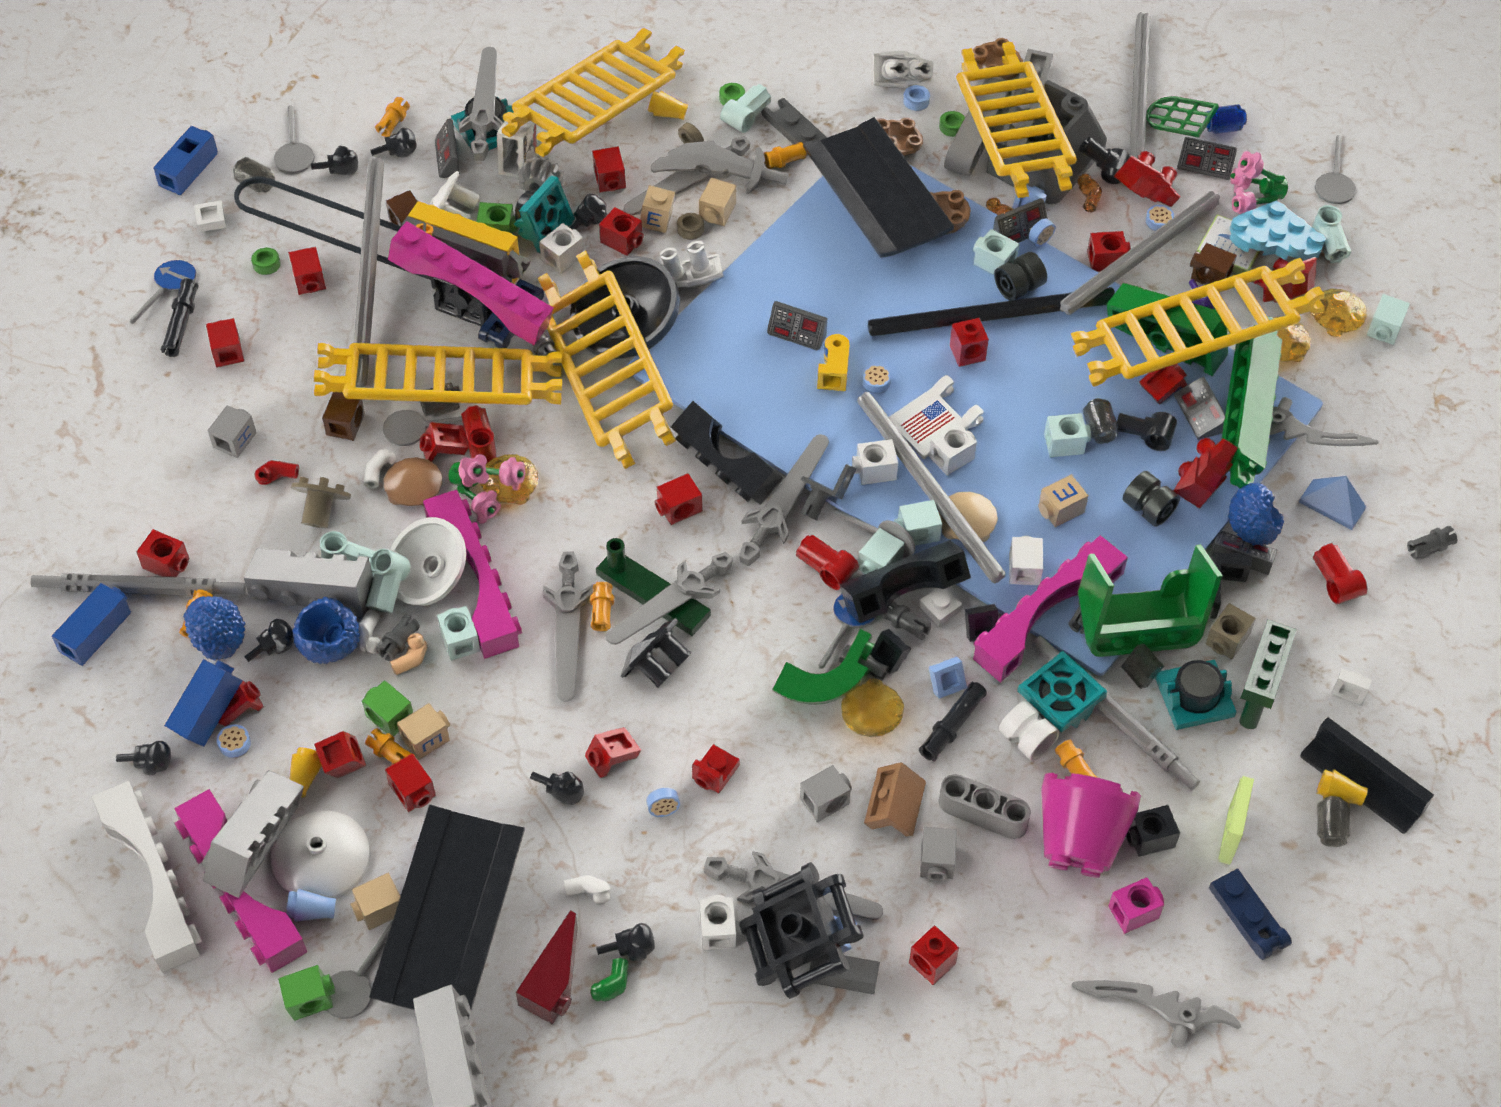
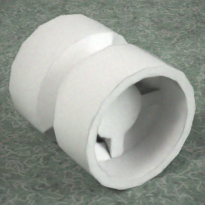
(1033, 735)

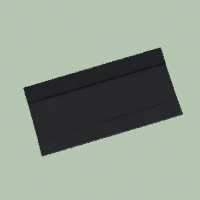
(879, 188)
(447, 907)

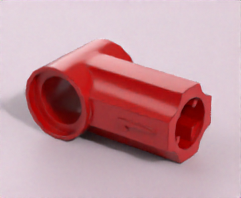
(478, 432)
(832, 565)
(1342, 581)

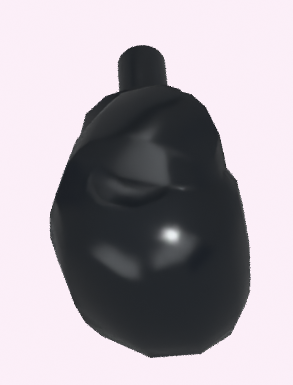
(400, 143)
(341, 162)
(590, 211)
(276, 639)
(149, 757)
(563, 787)
(634, 942)

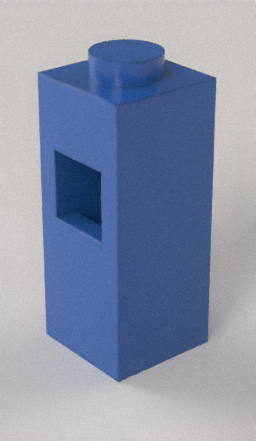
(185, 160)
(91, 623)
(204, 701)

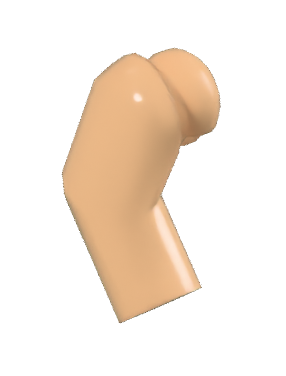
(413, 657)

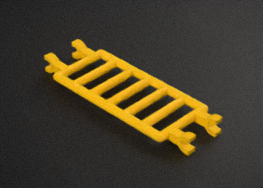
(557, 133)
(1016, 170)
(1273, 279)
(636, 341)
(350, 358)

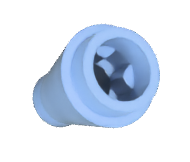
(309, 906)

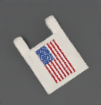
(931, 416)

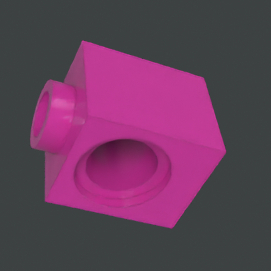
(1130, 916)

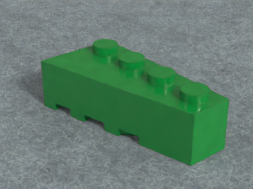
(1131, 297)

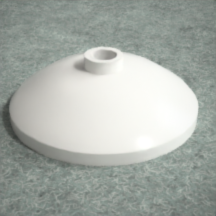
(428, 545)
(325, 870)

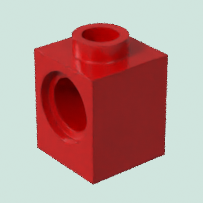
(609, 169)
(621, 231)
(1106, 248)
(307, 270)
(225, 342)
(969, 342)
(678, 499)
(153, 553)
(340, 754)
(410, 783)
(933, 955)

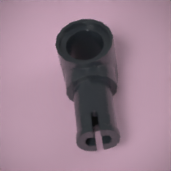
(1106, 159)
(1154, 430)

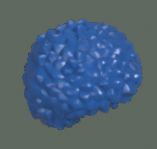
(1254, 515)
(214, 627)
(326, 631)

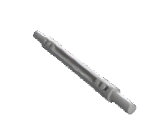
(138, 584)
(1136, 731)

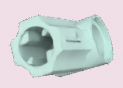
(742, 112)
(1328, 223)
(337, 541)
(388, 571)

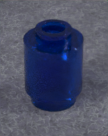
(1227, 119)

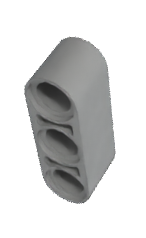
(975, 793)

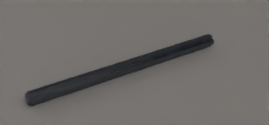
(984, 311)

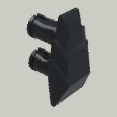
(641, 656)

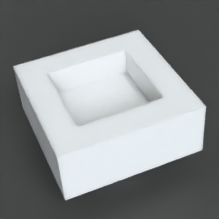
(210, 216)
(940, 605)
(1351, 686)

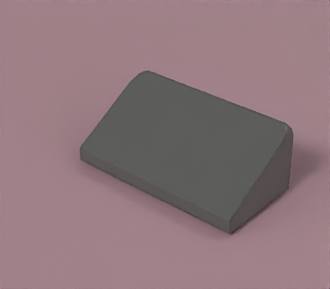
(860, 977)

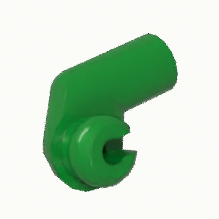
(612, 985)

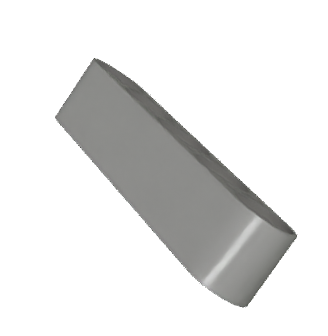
(968, 144)

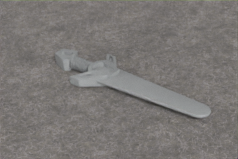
(483, 111)
(684, 179)
(773, 516)
(686, 587)
(567, 607)
(766, 876)

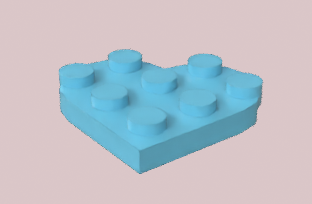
(1277, 232)

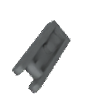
(792, 123)

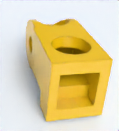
(836, 356)

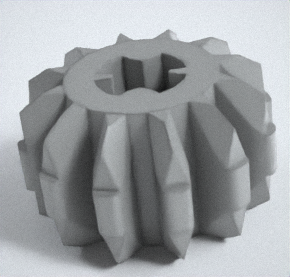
(536, 172)

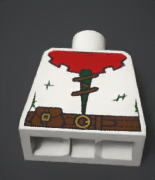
(523, 143)

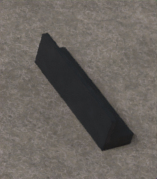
(1390, 790)

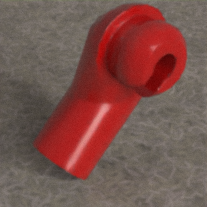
(274, 470)

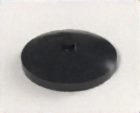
(649, 294)

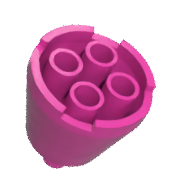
(1085, 821)

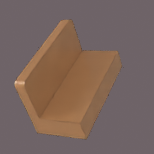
(895, 799)

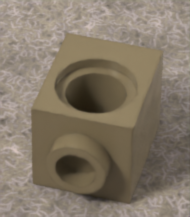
(1232, 621)

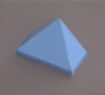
(1334, 499)

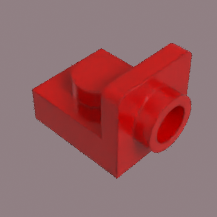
(1164, 382)
(443, 439)
(245, 697)
(610, 749)
(714, 769)

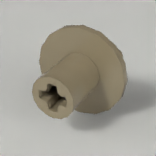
(319, 500)

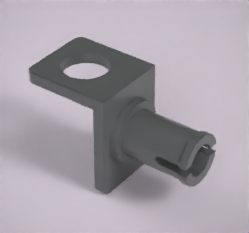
(820, 492)

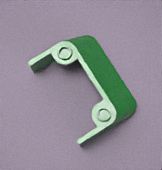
(1158, 618)

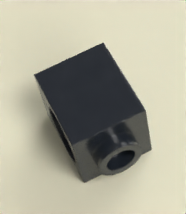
(1159, 820)

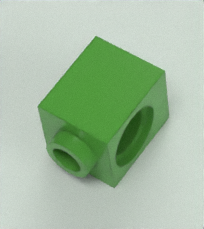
(497, 216)
(386, 707)
(306, 992)

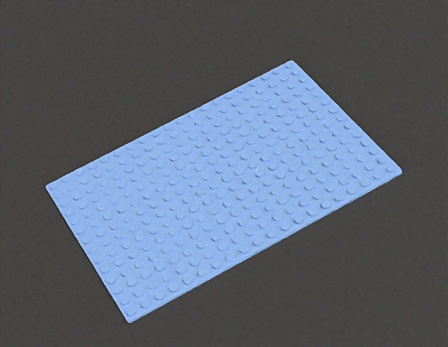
(771, 404)

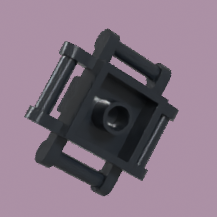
(799, 928)

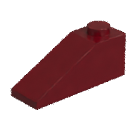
(549, 982)

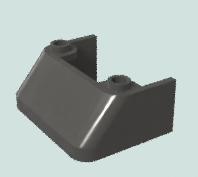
(1081, 125)

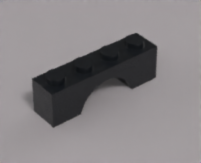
(750, 473)
(932, 568)

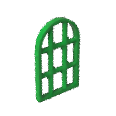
(1159, 104)

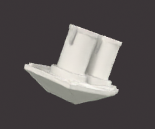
(900, 69)
(455, 192)
(694, 272)

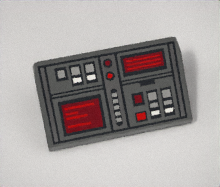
(446, 150)
(1207, 158)
(1019, 221)
(797, 325)
(1201, 408)
(1262, 556)

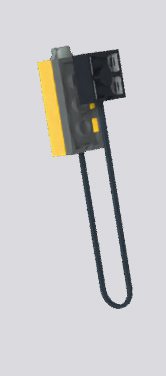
(483, 244)

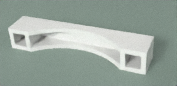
(166, 928)

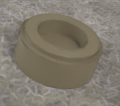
(689, 134)
(690, 226)

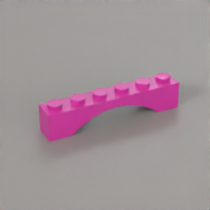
(428, 256)
(491, 618)
(1004, 646)
(270, 930)

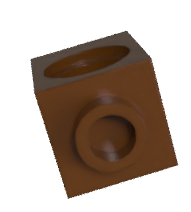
(400, 207)
(1212, 264)
(343, 416)

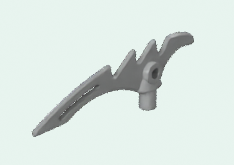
(1285, 421)
(1183, 1016)

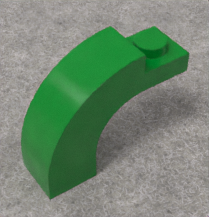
(829, 686)

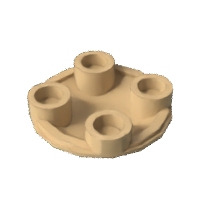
(976, 510)

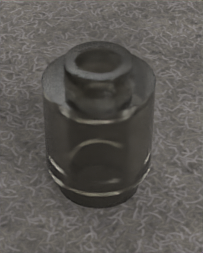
(250, 168)
(440, 408)
(1101, 419)
(1333, 821)

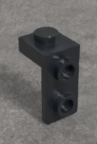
(1233, 568)

